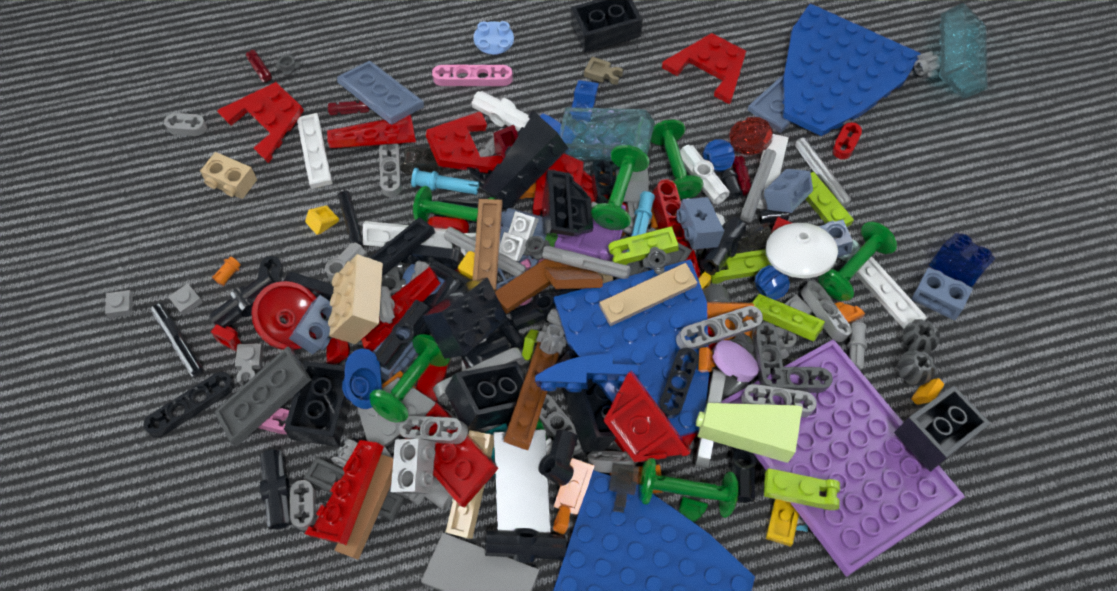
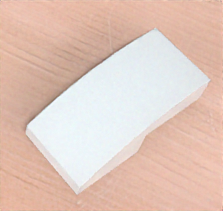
(521, 229)

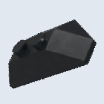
(565, 206)

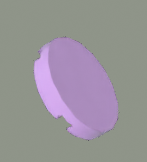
(735, 361)

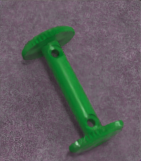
(667, 134)
(630, 160)
(424, 206)
(878, 239)
(389, 404)
(726, 493)

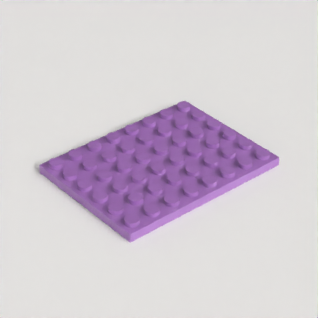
(853, 441)

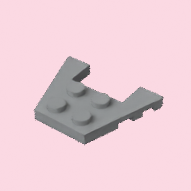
(384, 431)

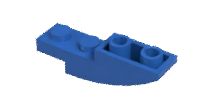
(575, 373)

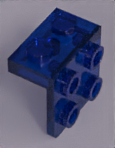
(962, 259)

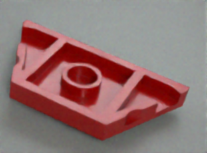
(563, 164)
(642, 424)

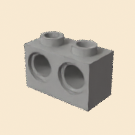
(413, 466)

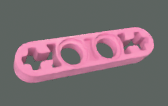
(472, 78)

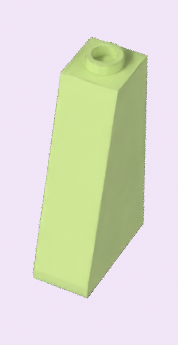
(752, 428)

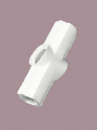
(501, 111)
(696, 165)

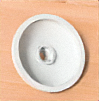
(801, 250)

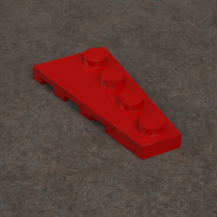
(372, 134)
(342, 509)

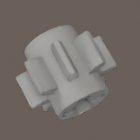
(927, 65)
(551, 339)

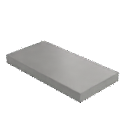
(465, 567)

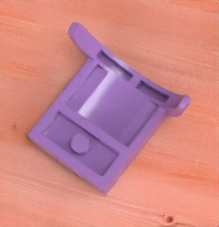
(592, 243)

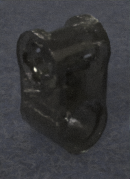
(419, 158)

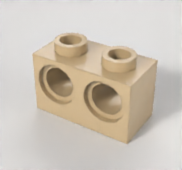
(228, 175)

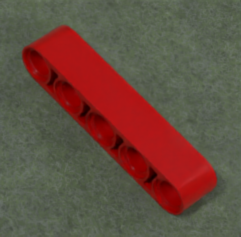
(671, 203)

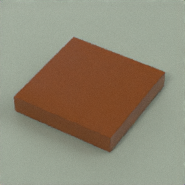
(573, 278)

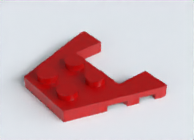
(714, 57)
(272, 110)
(455, 147)

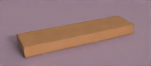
(488, 240)
(370, 508)

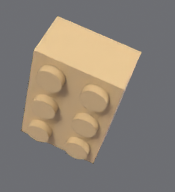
(355, 299)

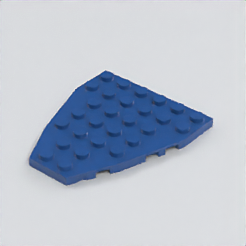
(838, 70)
(640, 340)
(643, 549)

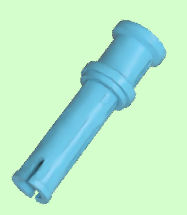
(434, 181)

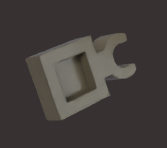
(601, 70)

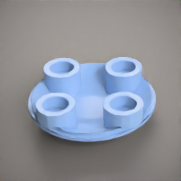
(493, 37)

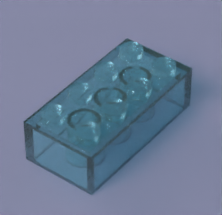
(963, 51)
(597, 131)

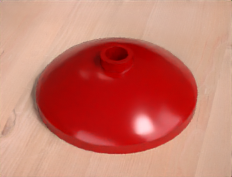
(279, 301)

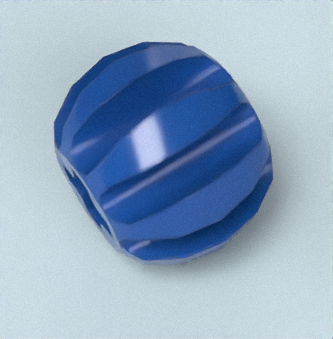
(720, 154)
(772, 282)

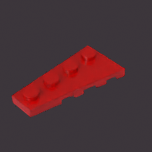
(416, 289)

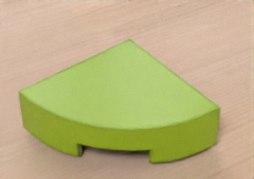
(529, 343)

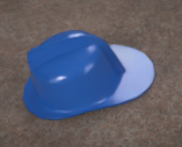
(361, 377)

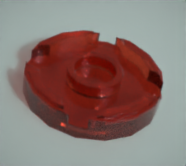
(751, 135)

